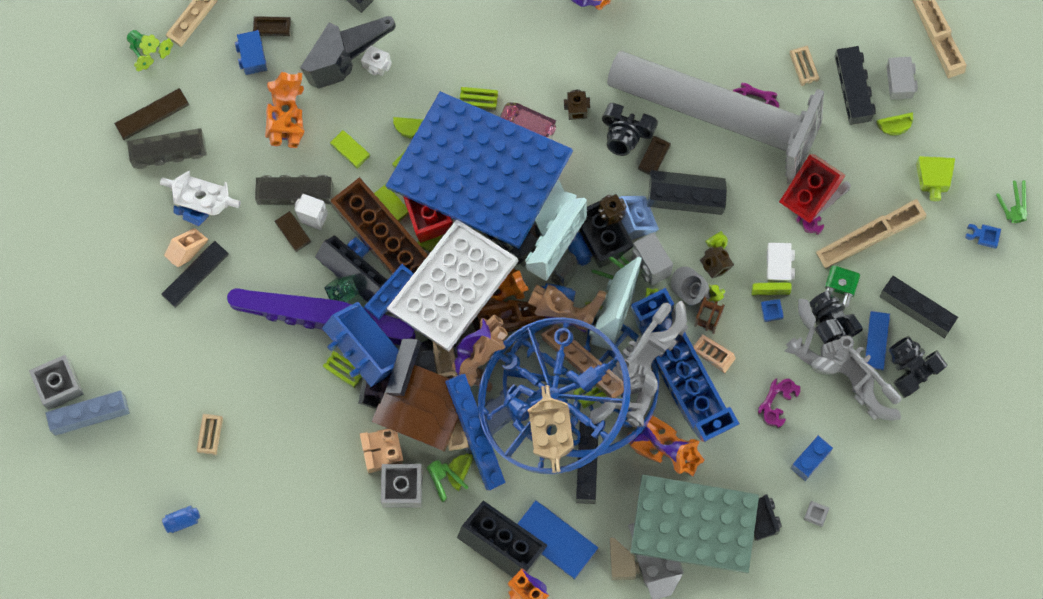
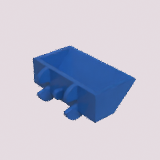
(362, 343)

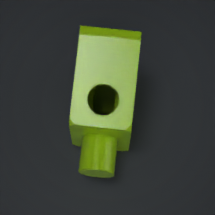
(935, 175)

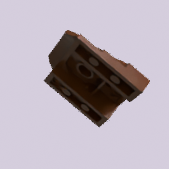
(424, 411)

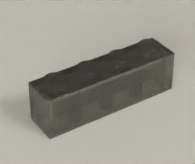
(167, 148)
(287, 189)

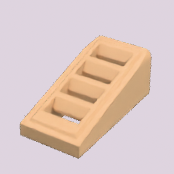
(727, 362)

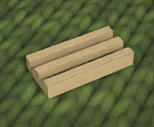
(798, 70)
(207, 450)

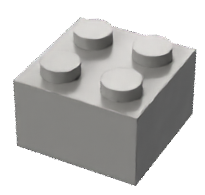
(655, 261)
(56, 382)
(401, 485)

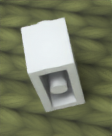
(311, 211)
(779, 263)

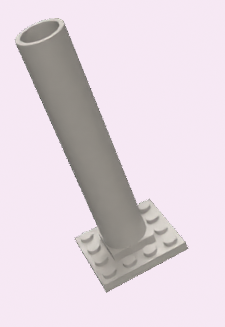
(722, 107)

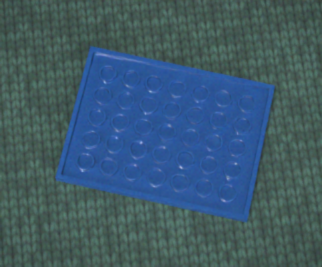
(479, 169)

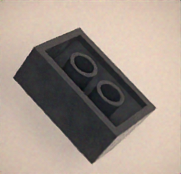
(602, 239)

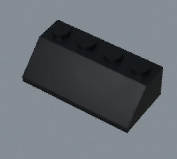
(687, 192)
(501, 540)

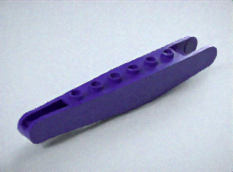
(307, 311)

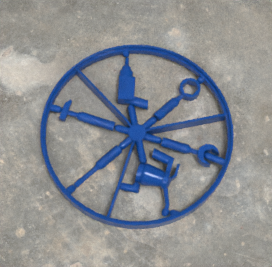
(567, 381)
(585, 381)

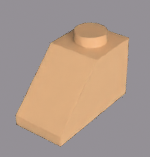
(185, 247)

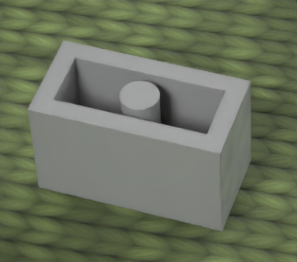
(901, 78)

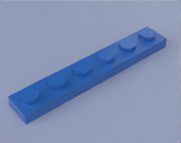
(477, 440)

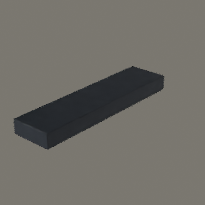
(195, 274)

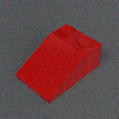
(812, 187)

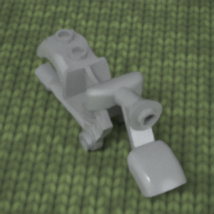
(842, 358)
(639, 364)

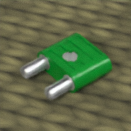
(842, 282)

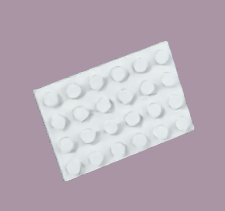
(452, 285)

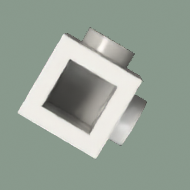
(376, 61)

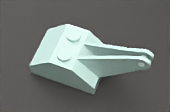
(555, 199)

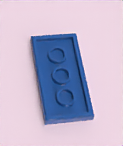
(565, 546)

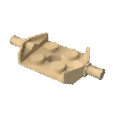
(551, 413)

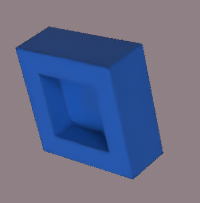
(772, 310)

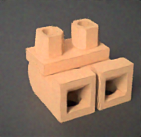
(380, 449)

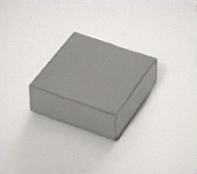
(816, 513)

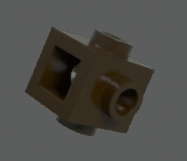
(577, 104)
(609, 214)
(716, 261)

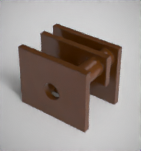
(707, 324)

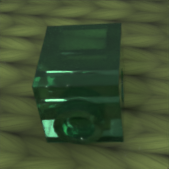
(344, 286)

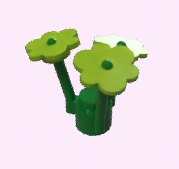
(147, 44)

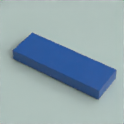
(386, 294)
(877, 339)

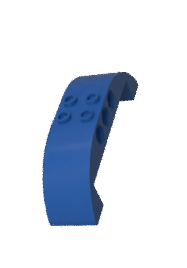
(685, 374)

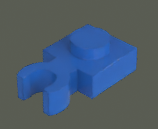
(190, 215)
(986, 236)

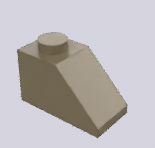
(622, 562)

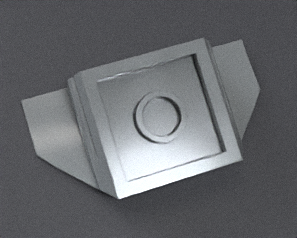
(659, 574)

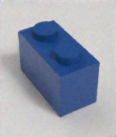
(251, 52)
(811, 458)

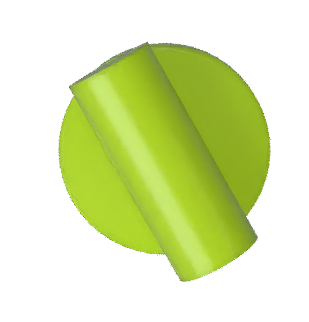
(717, 240)
(716, 294)

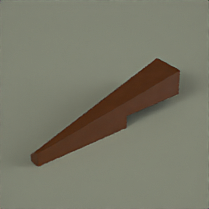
(512, 312)

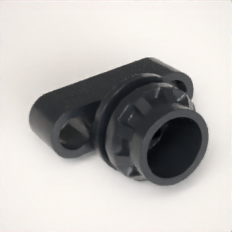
(626, 131)
(831, 319)
(908, 356)

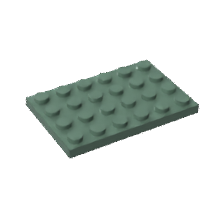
(694, 524)

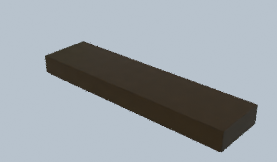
(151, 114)

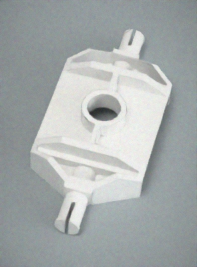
(187, 188)

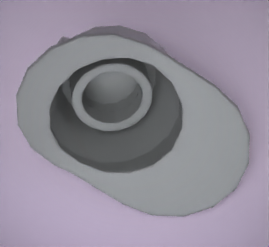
(689, 285)

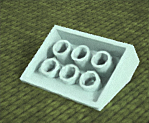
(557, 238)
(616, 304)

